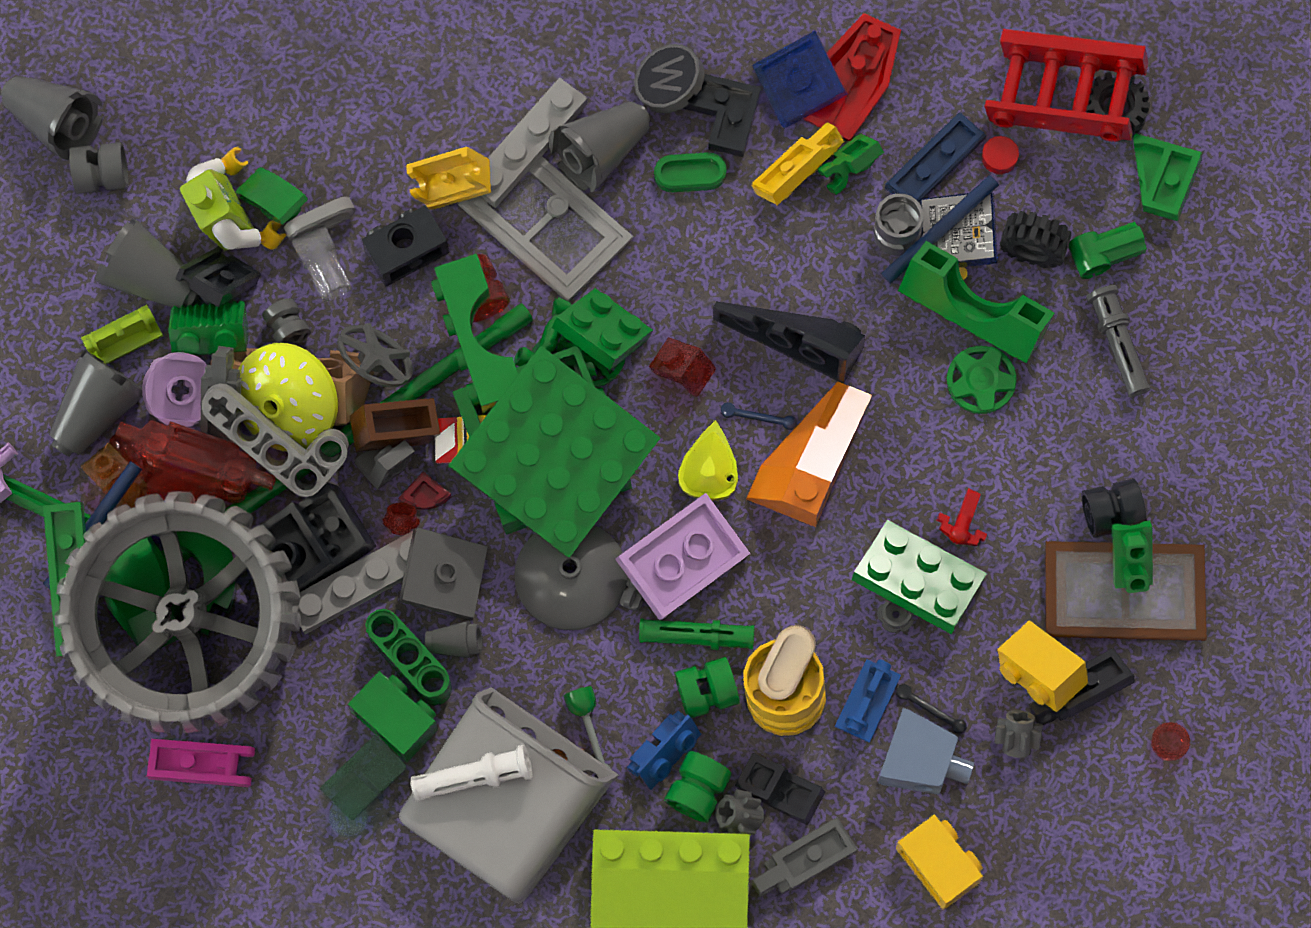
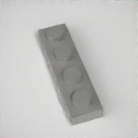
(530, 138)
(353, 585)

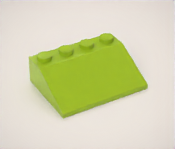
(669, 879)

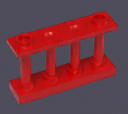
(1055, 53)

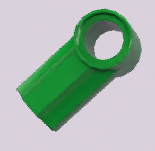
(1098, 252)

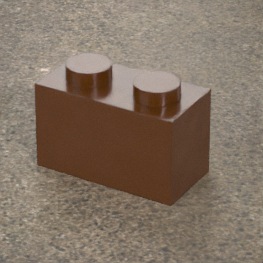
(393, 422)

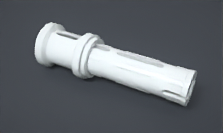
(489, 770)

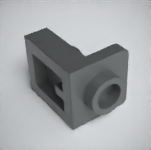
(384, 464)

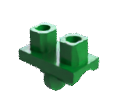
(1132, 556)

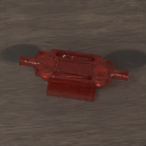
(193, 462)

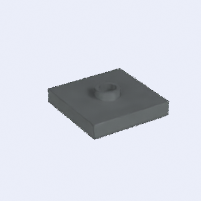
(443, 574)

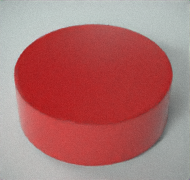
(1000, 155)

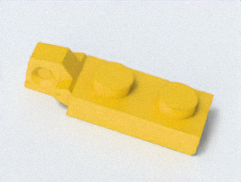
(797, 164)

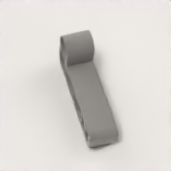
(271, 434)

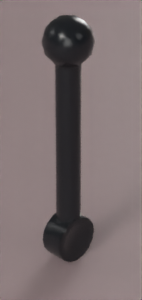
(904, 692)

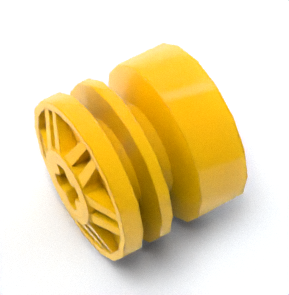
(790, 714)

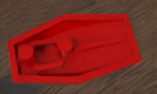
(865, 66)

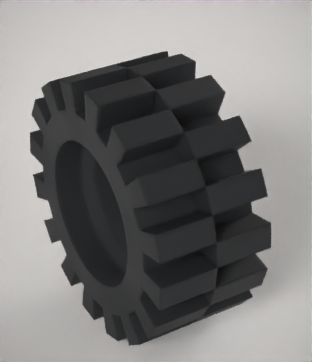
(1135, 98)
(1035, 239)

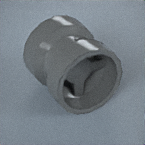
(285, 322)

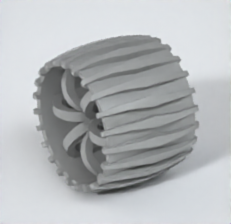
(87, 581)

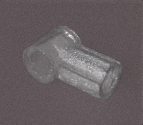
(320, 258)

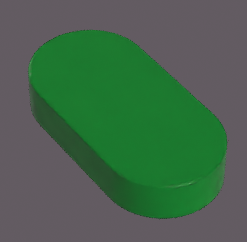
(690, 172)

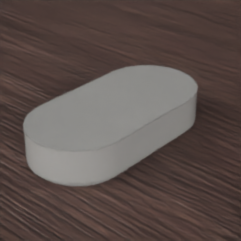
(327, 214)

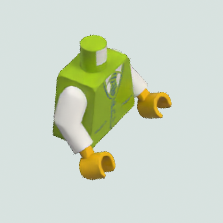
(219, 209)

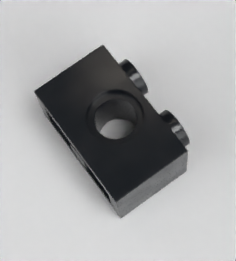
(396, 263)

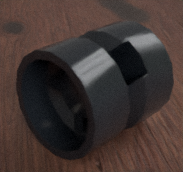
(1115, 506)

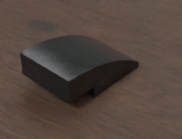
(319, 536)

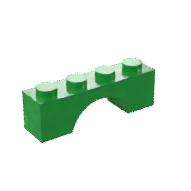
(937, 284)
(464, 291)

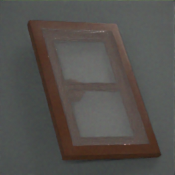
(1087, 605)

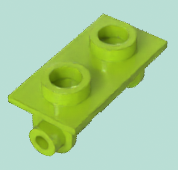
(123, 335)

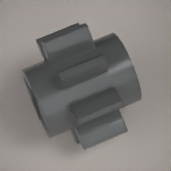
(1018, 733)
(740, 813)

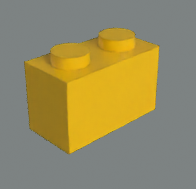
(1042, 666)
(940, 861)

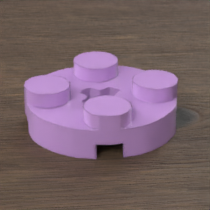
(157, 387)

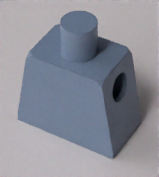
(922, 756)

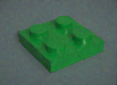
(602, 328)

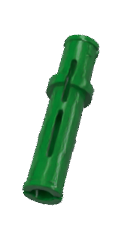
(695, 633)

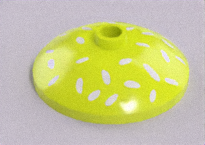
(298, 387)

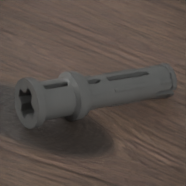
(1109, 324)

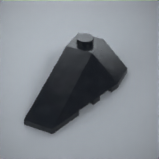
(811, 340)

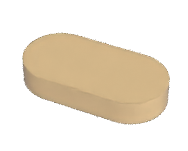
(786, 662)

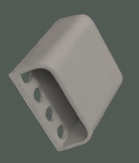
(523, 825)

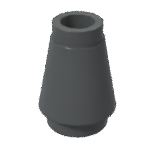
(455, 640)

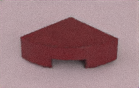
(425, 493)

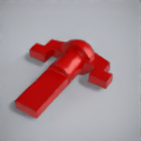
(959, 533)

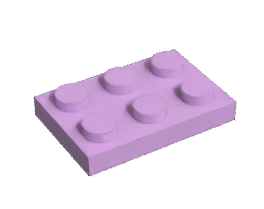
(682, 556)

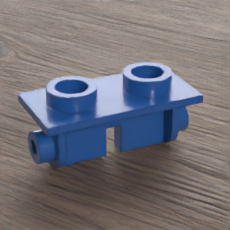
(868, 699)
(653, 763)

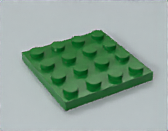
(554, 452)

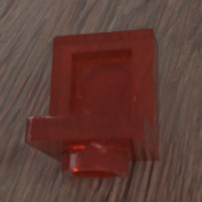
(683, 365)

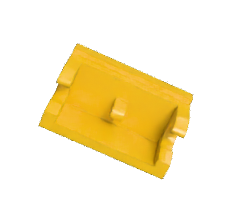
(450, 177)

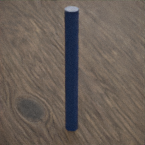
(942, 227)
(111, 499)

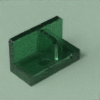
(363, 778)

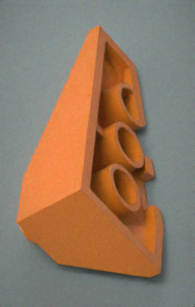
(807, 462)

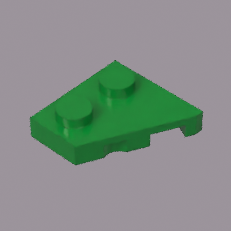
(1164, 175)

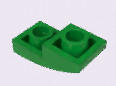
(272, 195)

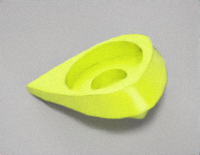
(709, 466)

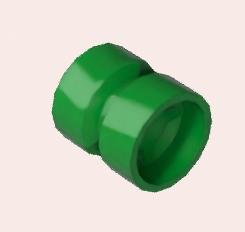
(719, 682)
(699, 783)

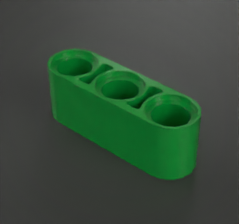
(404, 640)

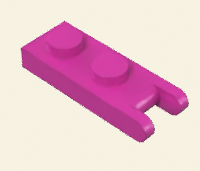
(197, 762)

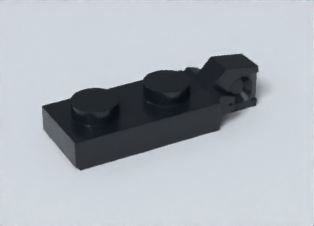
(1105, 677)

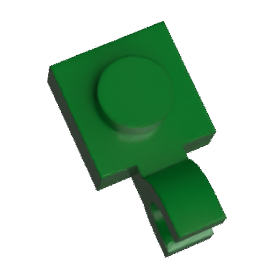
(852, 157)

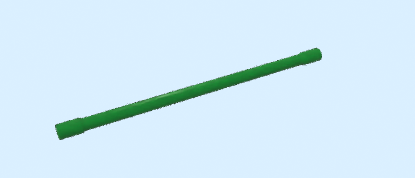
(501, 329)

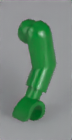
(549, 337)

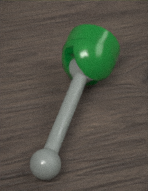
(582, 703)

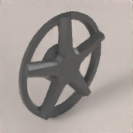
(374, 356)

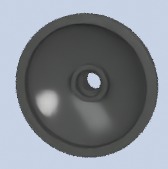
(573, 598)

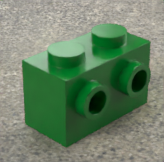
(393, 715)

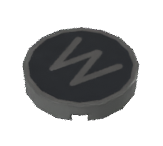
(669, 78)

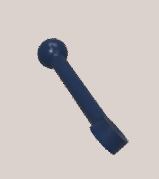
(728, 410)

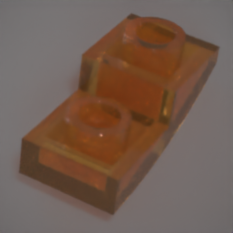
(105, 469)

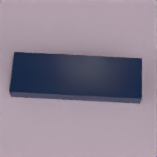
(937, 159)

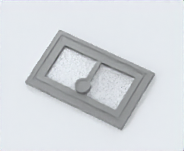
(552, 229)

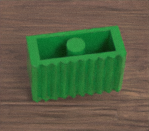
(205, 327)

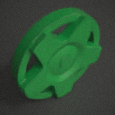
(981, 379)

